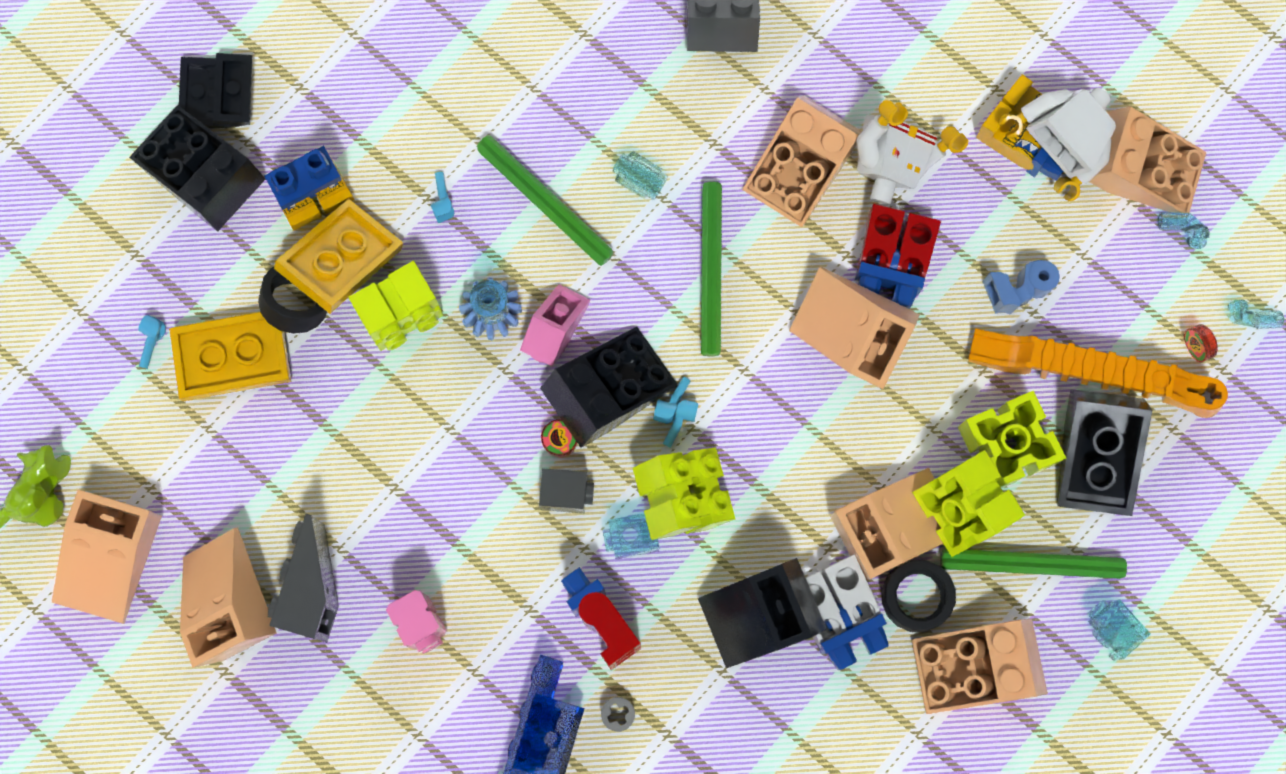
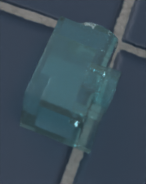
(641, 545)
(1116, 628)

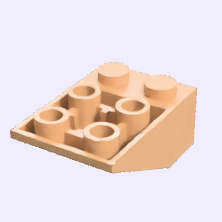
(802, 160)
(1150, 163)
(854, 326)
(888, 526)
(103, 555)
(221, 602)
(979, 666)

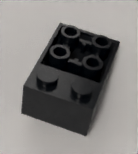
(198, 167)
(607, 386)
(762, 613)

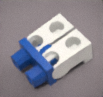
(851, 617)

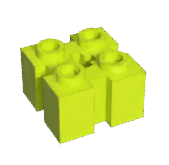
(397, 307)
(1020, 421)
(683, 493)
(968, 504)

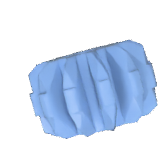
(470, 320)

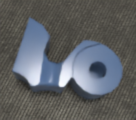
(1033, 281)

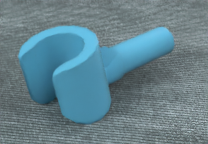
(442, 208)
(155, 331)
(665, 410)
(685, 411)

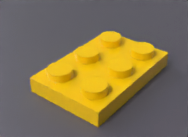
(338, 255)
(228, 356)

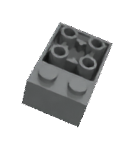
(723, 25)
(308, 593)

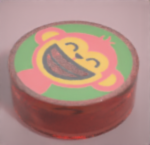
(1201, 343)
(557, 439)

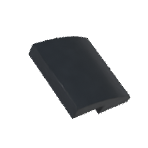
(217, 89)

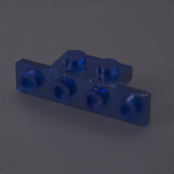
(545, 725)

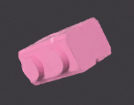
(417, 621)

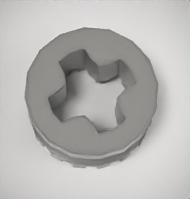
(606, 711)

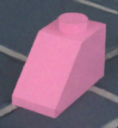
(554, 325)

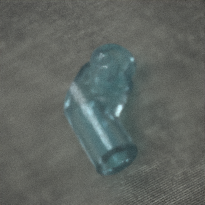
(1256, 319)

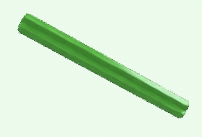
(545, 200)
(711, 269)
(1035, 563)

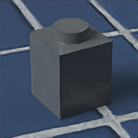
(565, 491)

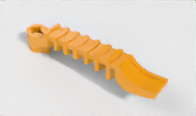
(1026, 353)

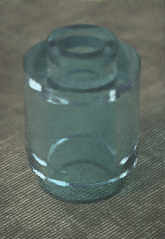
(639, 175)
(492, 312)

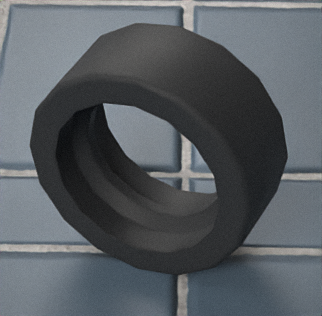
(283, 318)
(944, 584)

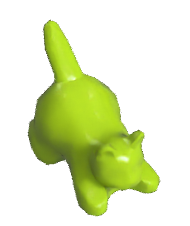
(33, 494)

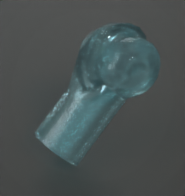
(1189, 224)

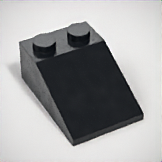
(1103, 452)

